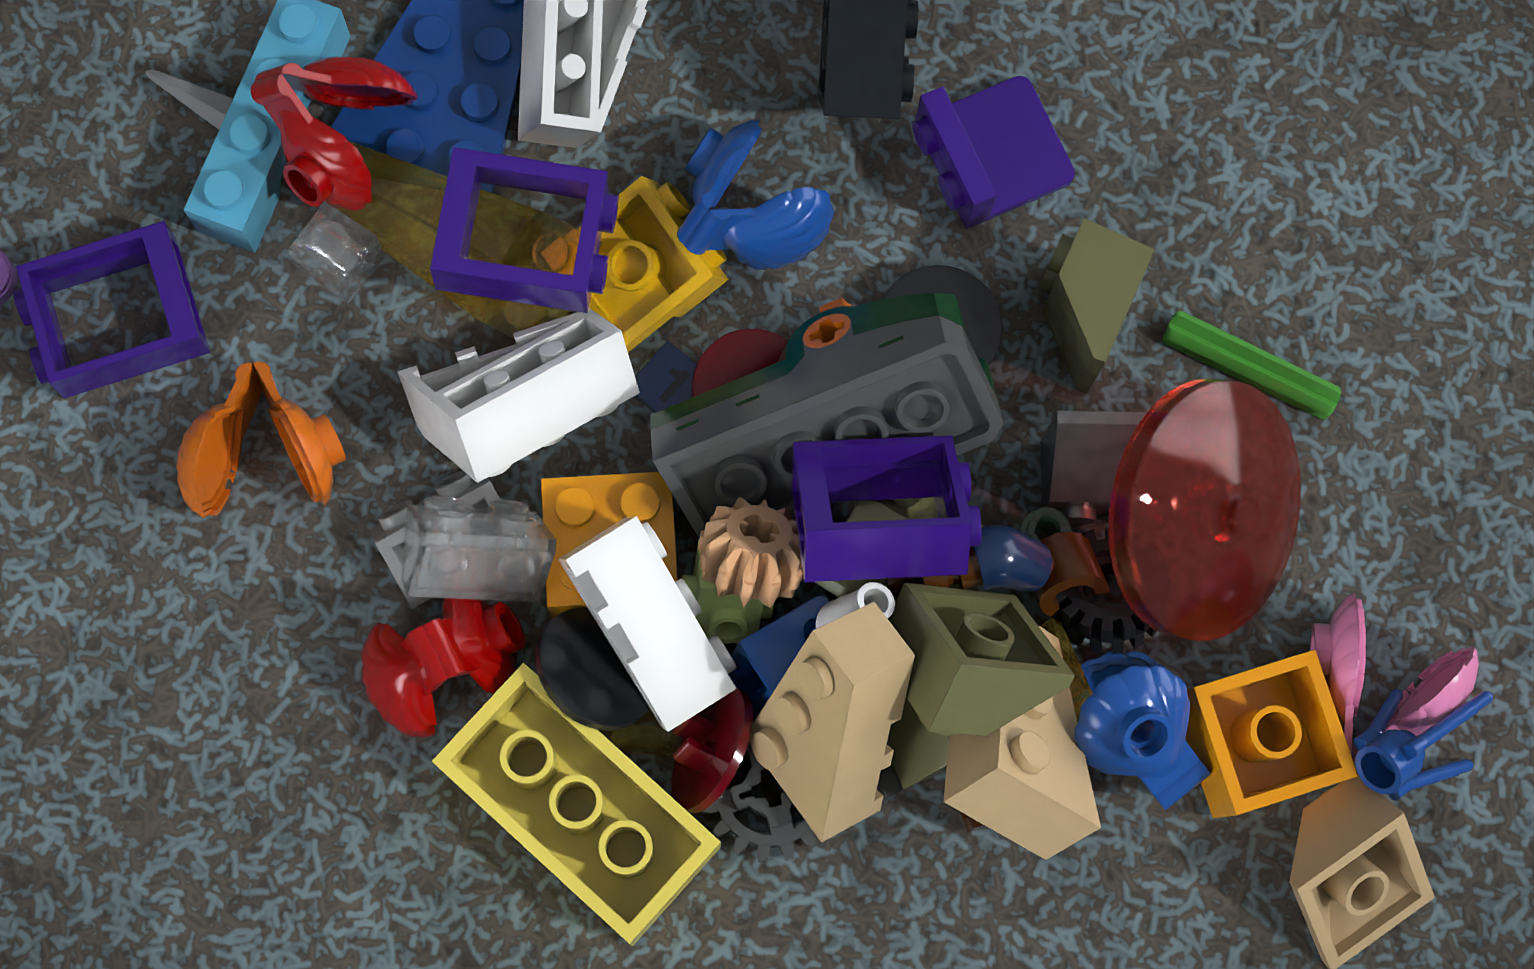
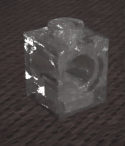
(336, 253)

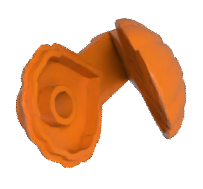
(216, 436)

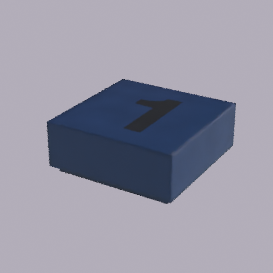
(665, 379)

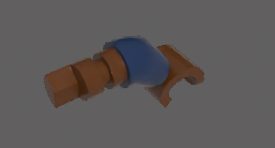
(1023, 564)

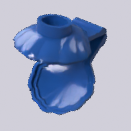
(763, 236)
(1139, 725)

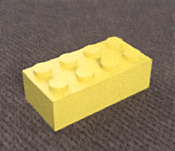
(577, 805)

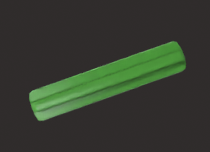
(1251, 365)

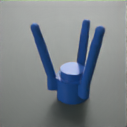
(1393, 759)

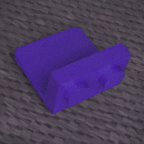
(992, 149)

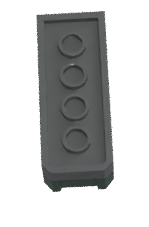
(842, 376)

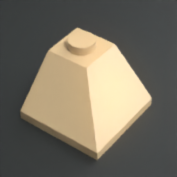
(1355, 870)

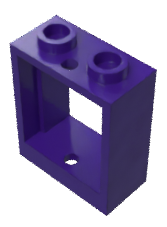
(93, 261)
(457, 274)
(882, 471)

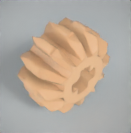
(751, 552)

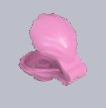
(1343, 659)

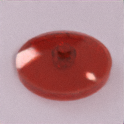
(1204, 509)

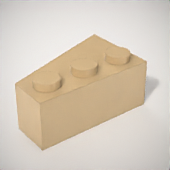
(833, 718)
(1026, 777)

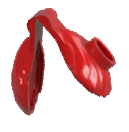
(318, 158)
(466, 641)

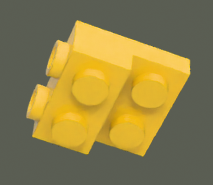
(648, 267)

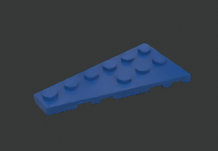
(466, 80)

